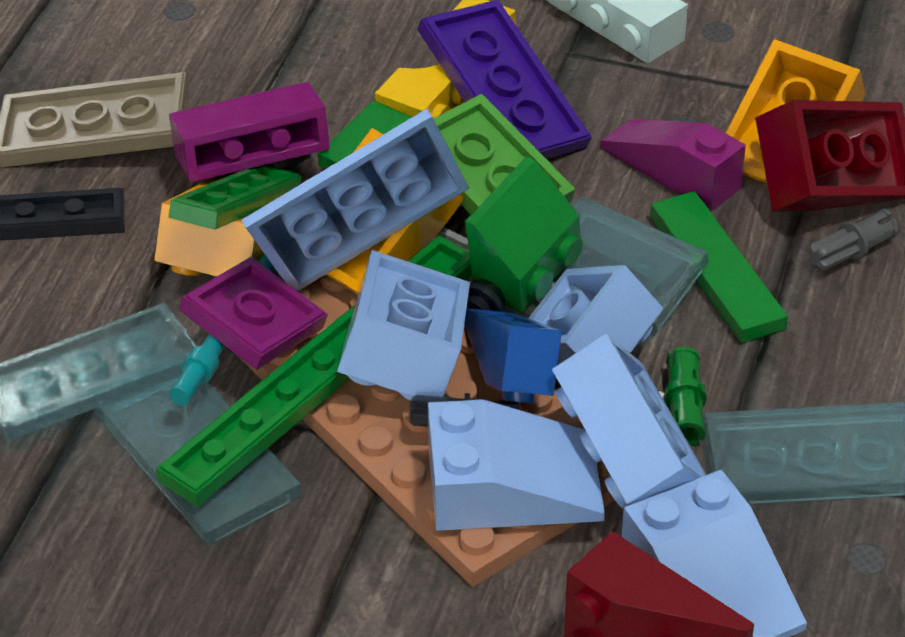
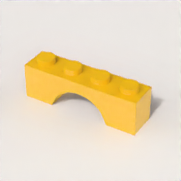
(424, 88)

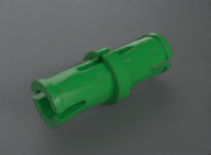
(686, 393)

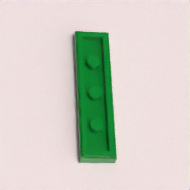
(233, 196)
(728, 277)

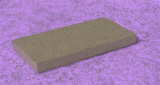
(90, 119)

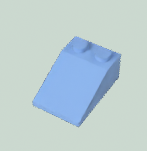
(405, 328)
(508, 468)
(718, 545)

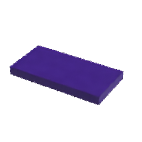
(492, 58)

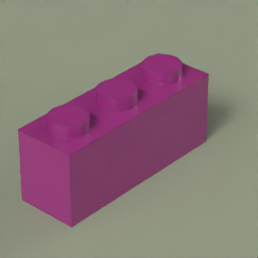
(249, 131)

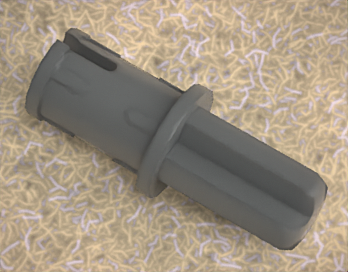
(852, 240)

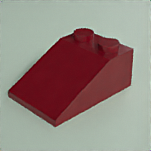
(832, 153)
(631, 594)

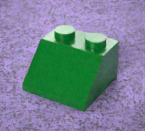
(523, 235)

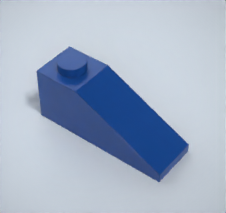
(514, 353)

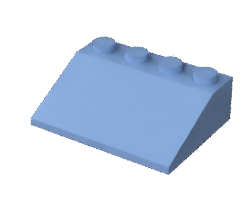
(357, 202)

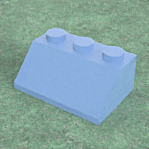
(625, 422)

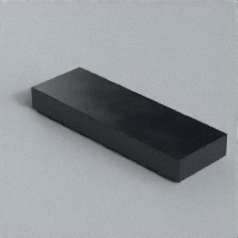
(62, 214)

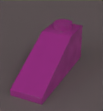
(681, 156)

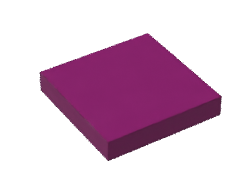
(253, 312)

